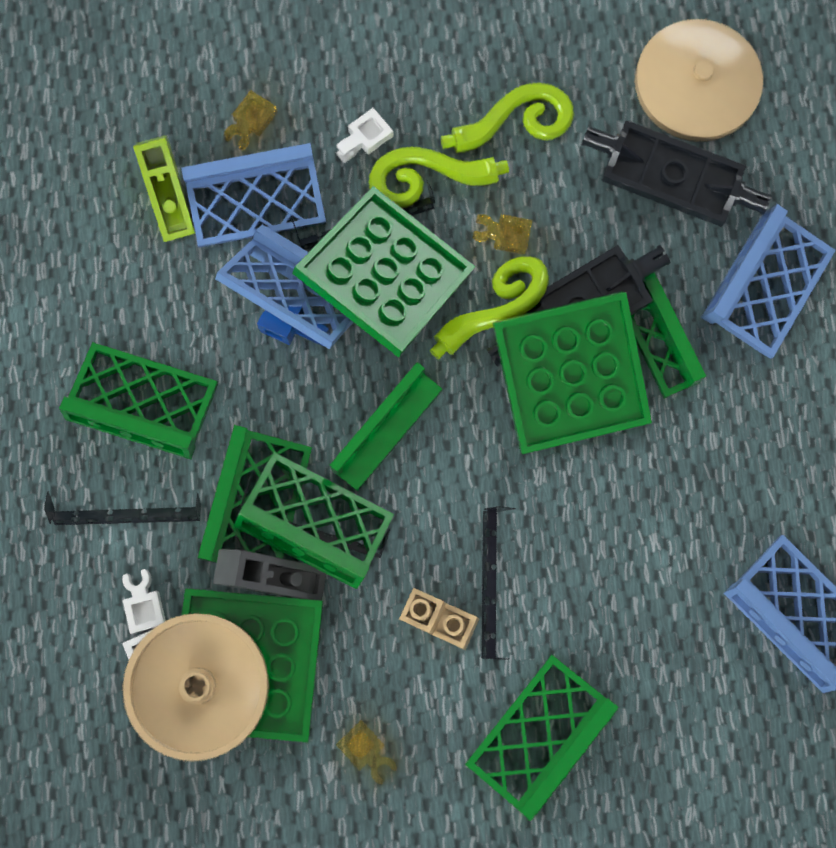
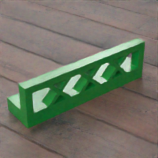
(674, 338)
(385, 427)

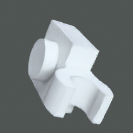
(366, 133)

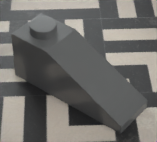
(268, 575)

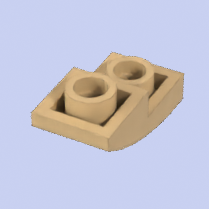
(439, 618)

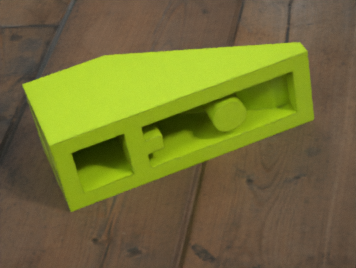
(164, 187)

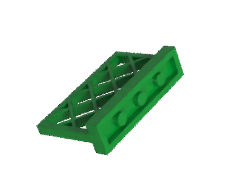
(135, 427)
(229, 485)
(306, 546)
(565, 757)

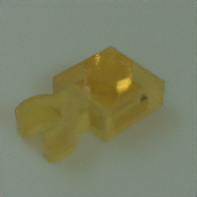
(251, 116)
(509, 234)
(362, 748)

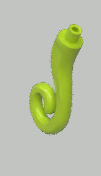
(477, 134)
(465, 172)
(463, 327)

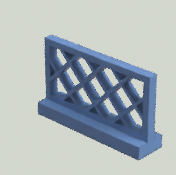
(251, 167)
(281, 256)
(749, 262)
(777, 626)

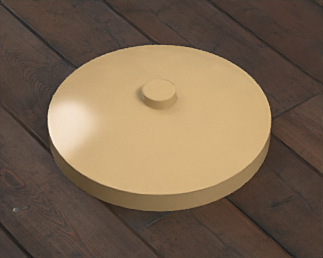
(699, 80)
(195, 687)

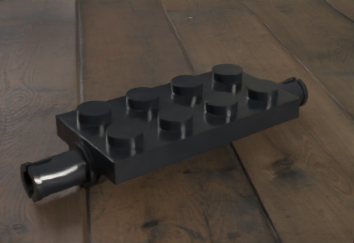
(674, 173)
(600, 277)

